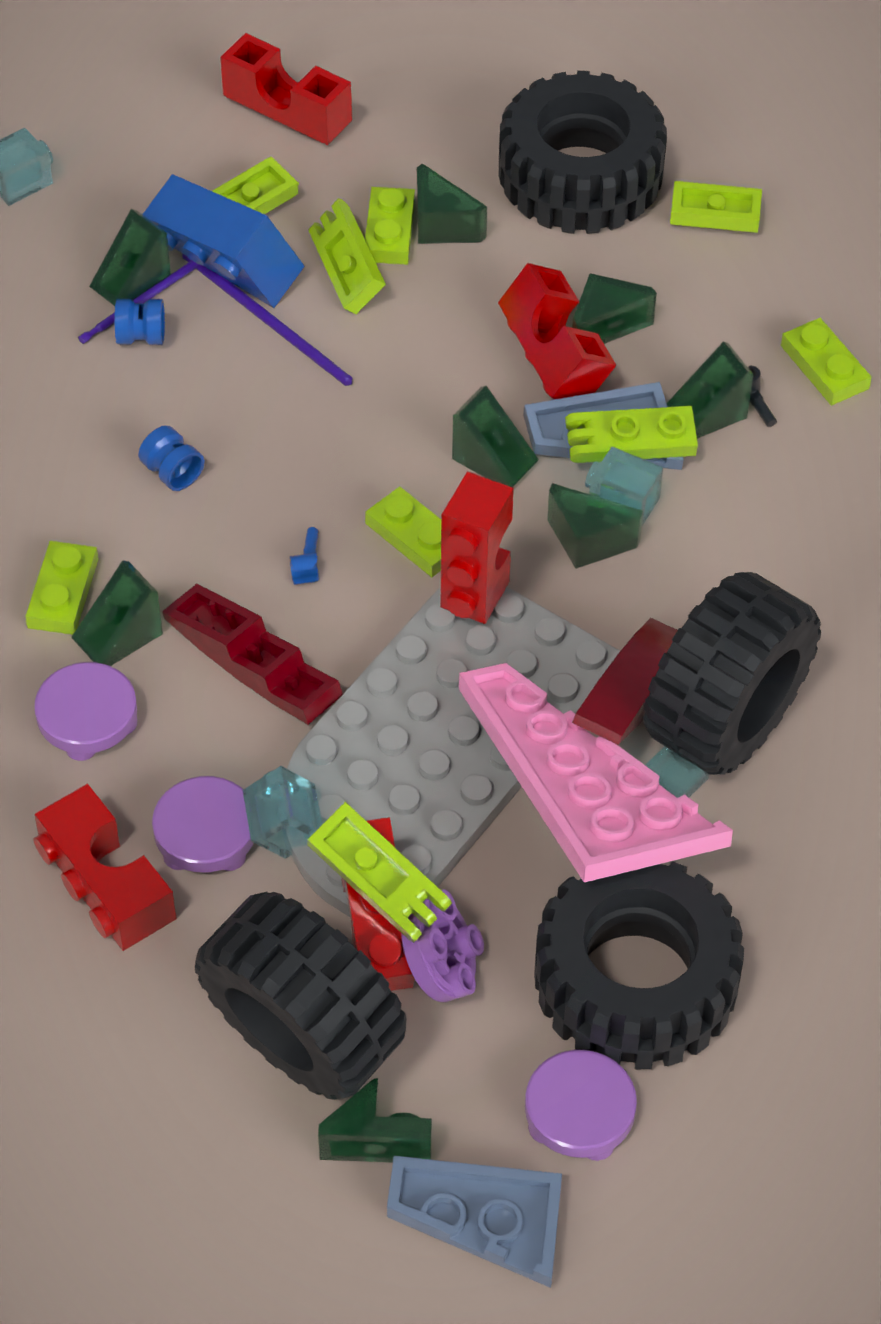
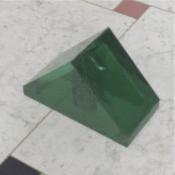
(447, 211)
(134, 260)
(614, 307)
(717, 391)
(489, 441)
(591, 525)
(120, 618)

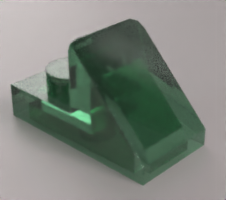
(361, 1135)

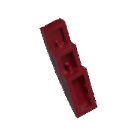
(252, 655)
(619, 695)

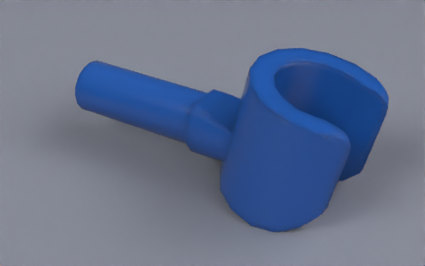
(304, 566)

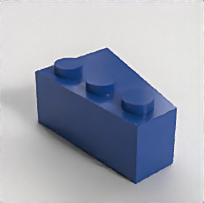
(225, 238)

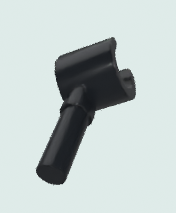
(757, 401)

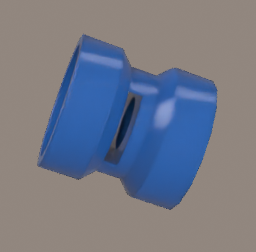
(139, 321)
(165, 453)

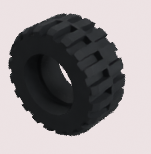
(577, 189)
(731, 672)
(301, 995)
(627, 1020)

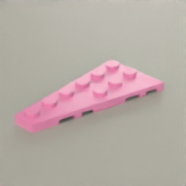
(586, 788)

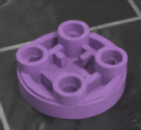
(86, 708)
(202, 825)
(444, 954)
(580, 1104)

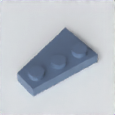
(547, 419)
(482, 1209)

